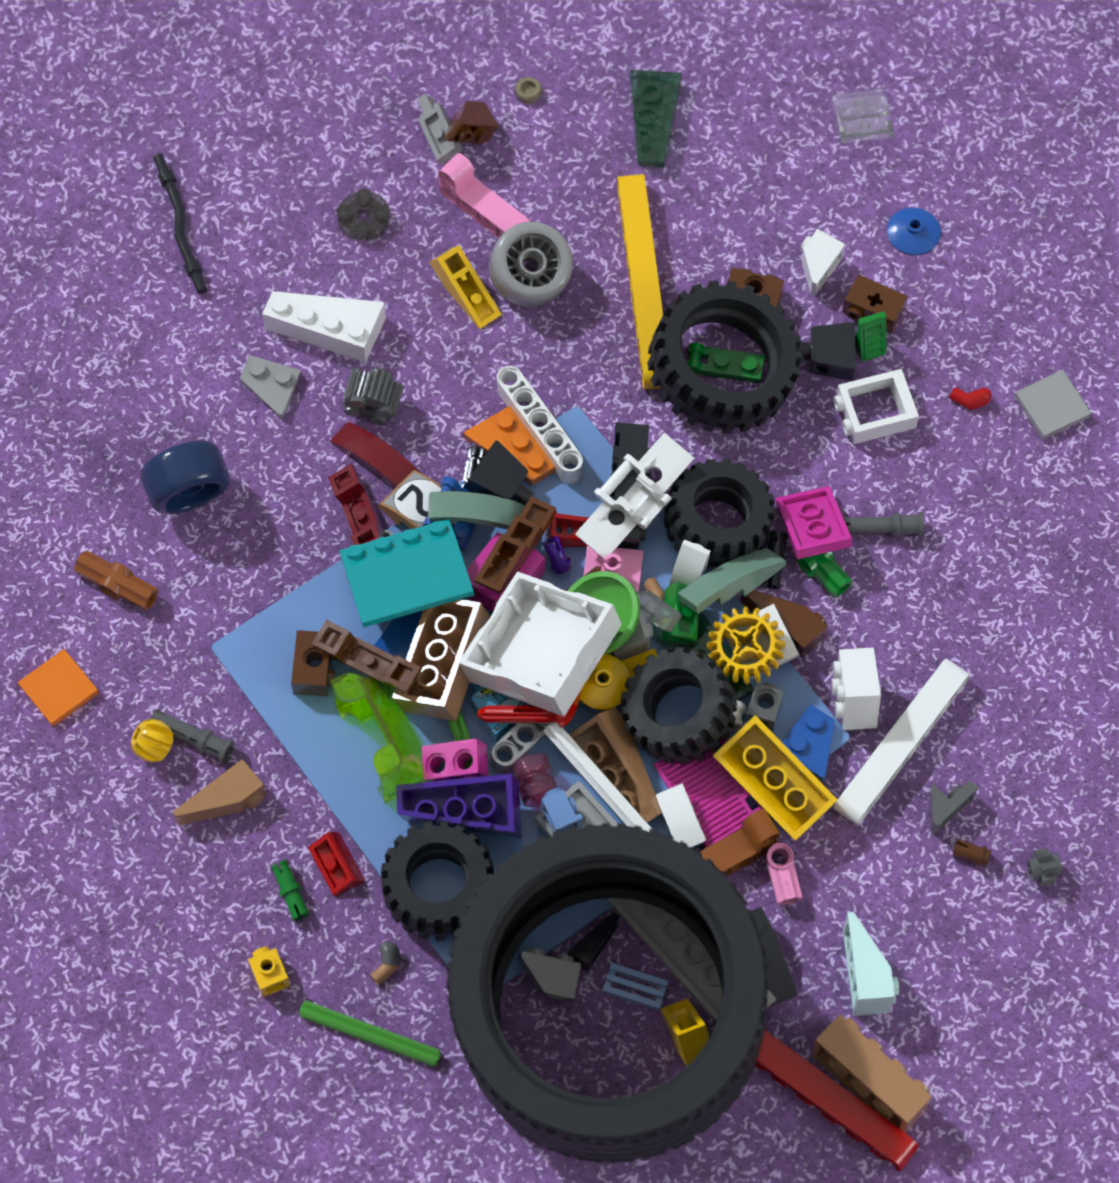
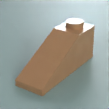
(226, 795)

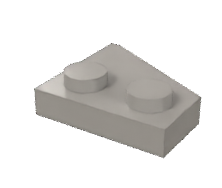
(271, 383)

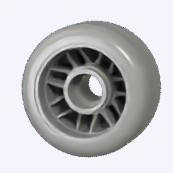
(545, 250)

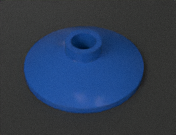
(912, 240)

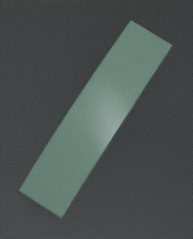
(730, 578)

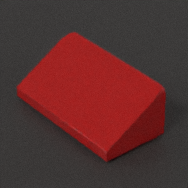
(336, 863)

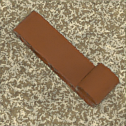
(744, 845)

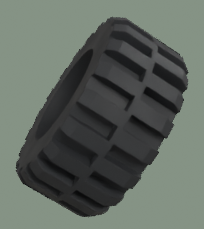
(727, 484)
(658, 678)
(423, 846)

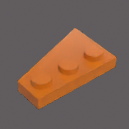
(514, 436)

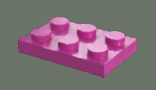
(813, 522)

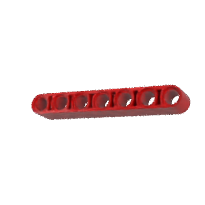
(835, 1102)

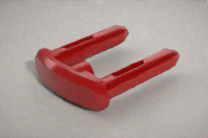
(525, 714)

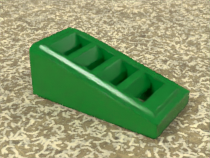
(871, 336)

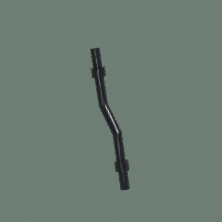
(191, 266)

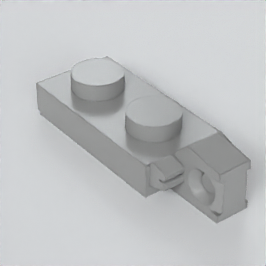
(435, 126)

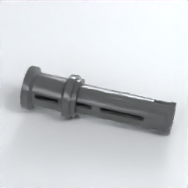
(896, 525)
(203, 740)

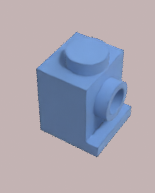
(560, 811)

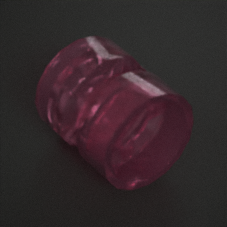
(534, 778)

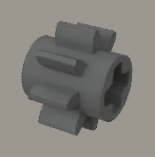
(1044, 867)

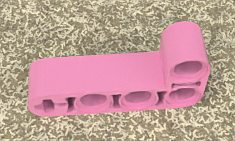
(473, 197)

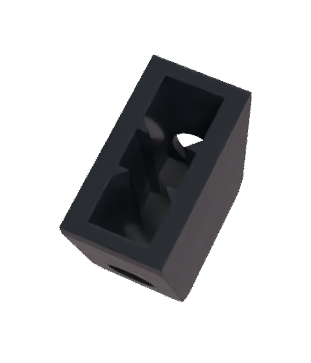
(831, 350)
(499, 475)

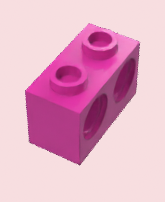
(455, 756)

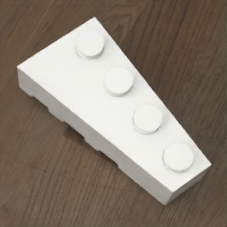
(326, 322)

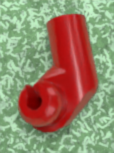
(973, 399)

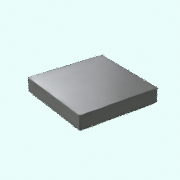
(1052, 404)

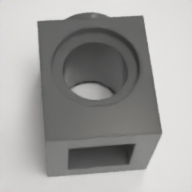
(771, 694)

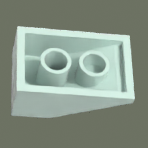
(869, 973)

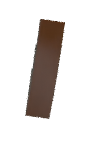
(515, 545)

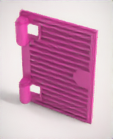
(713, 793)

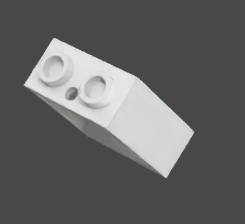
(859, 433)

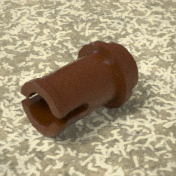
(972, 852)

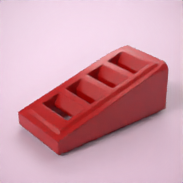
(564, 521)

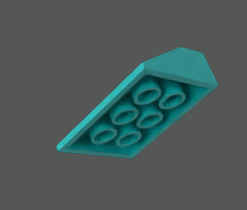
(406, 572)

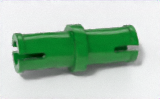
(290, 890)

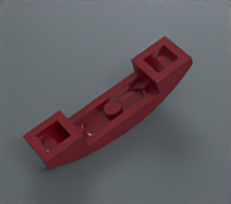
(373, 453)
(356, 505)

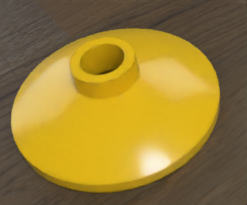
(605, 695)

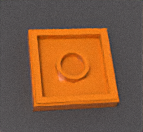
(58, 687)

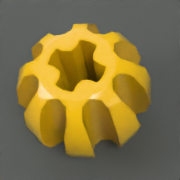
(152, 740)

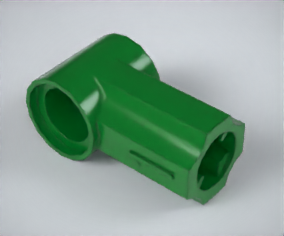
(826, 572)

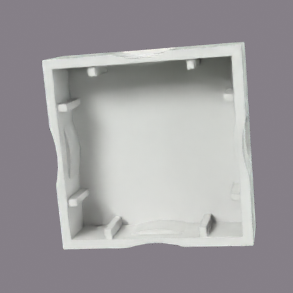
(540, 643)

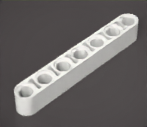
(901, 742)

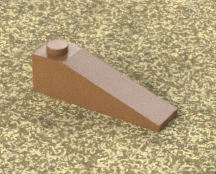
(617, 756)

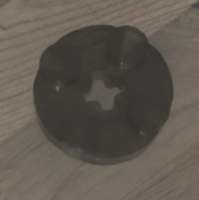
(364, 202)

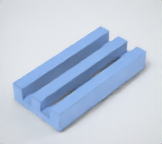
(615, 968)

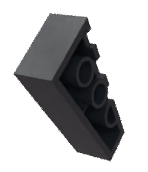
(630, 440)

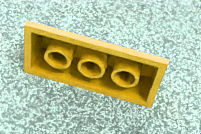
(775, 778)

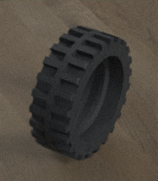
(752, 316)

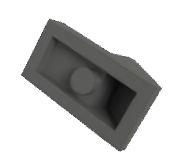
(946, 808)

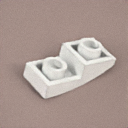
(690, 563)
(680, 815)

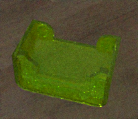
(366, 700)

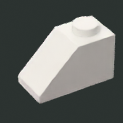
(820, 258)

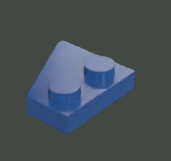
(811, 740)

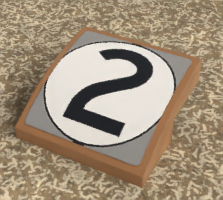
(410, 500)

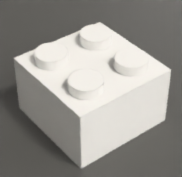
(856, 688)

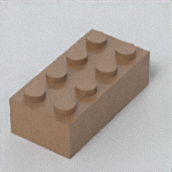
(437, 648)
(870, 1073)

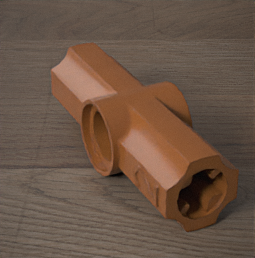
(116, 580)

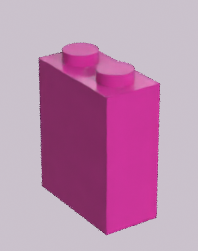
(488, 598)

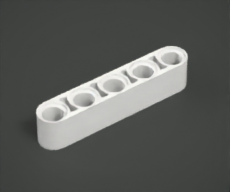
(535, 413)

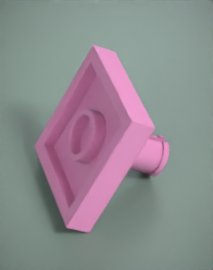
(622, 561)

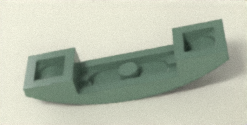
(473, 508)

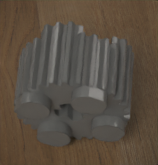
(372, 395)

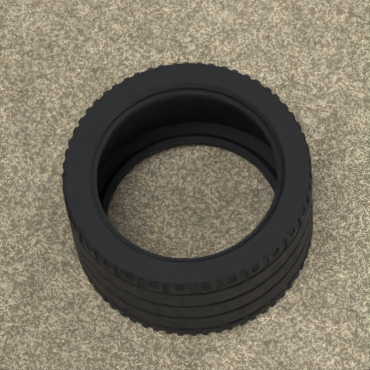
(585, 867)

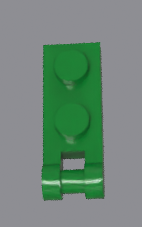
(725, 363)

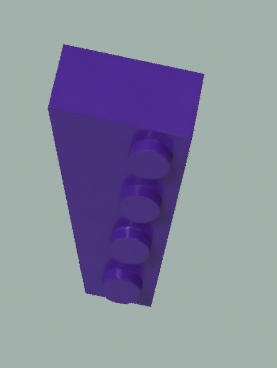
(476, 803)

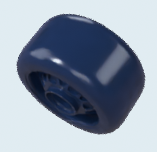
(185, 477)

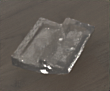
(862, 116)

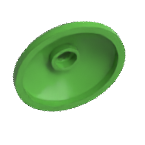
(617, 591)

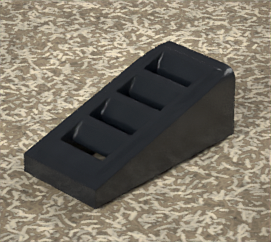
(592, 945)

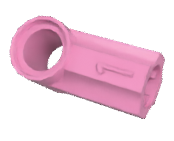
(784, 876)

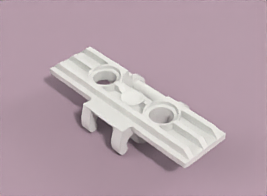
(641, 501)

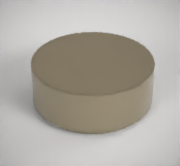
(528, 90)

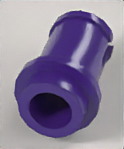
(559, 561)

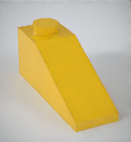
(465, 286)

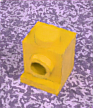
(270, 980)

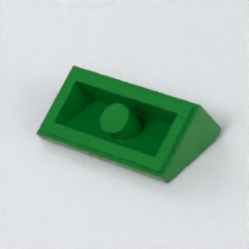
(687, 626)

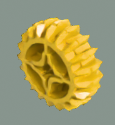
(758, 625)

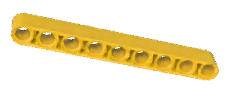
(641, 265)

